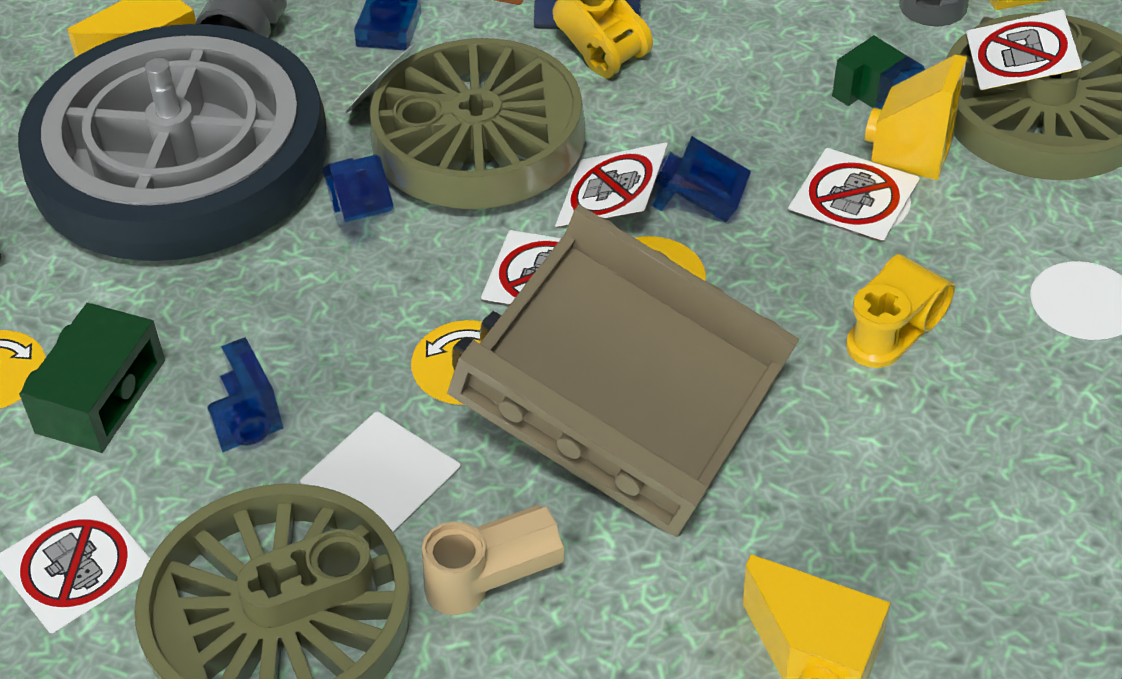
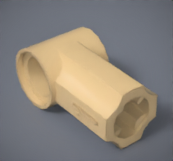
(469, 560)

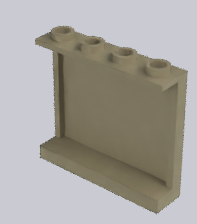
(624, 370)

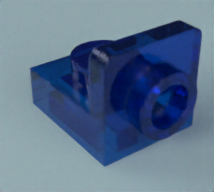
(387, 24)
(702, 178)
(357, 188)
(249, 403)

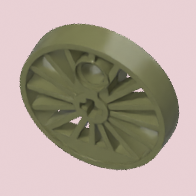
(1075, 105)
(523, 109)
(277, 595)

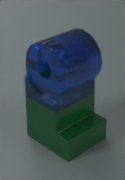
(870, 72)

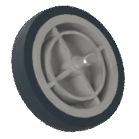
(173, 142)

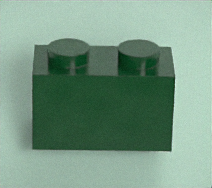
(92, 377)

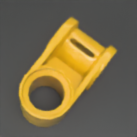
(603, 29)
(896, 311)

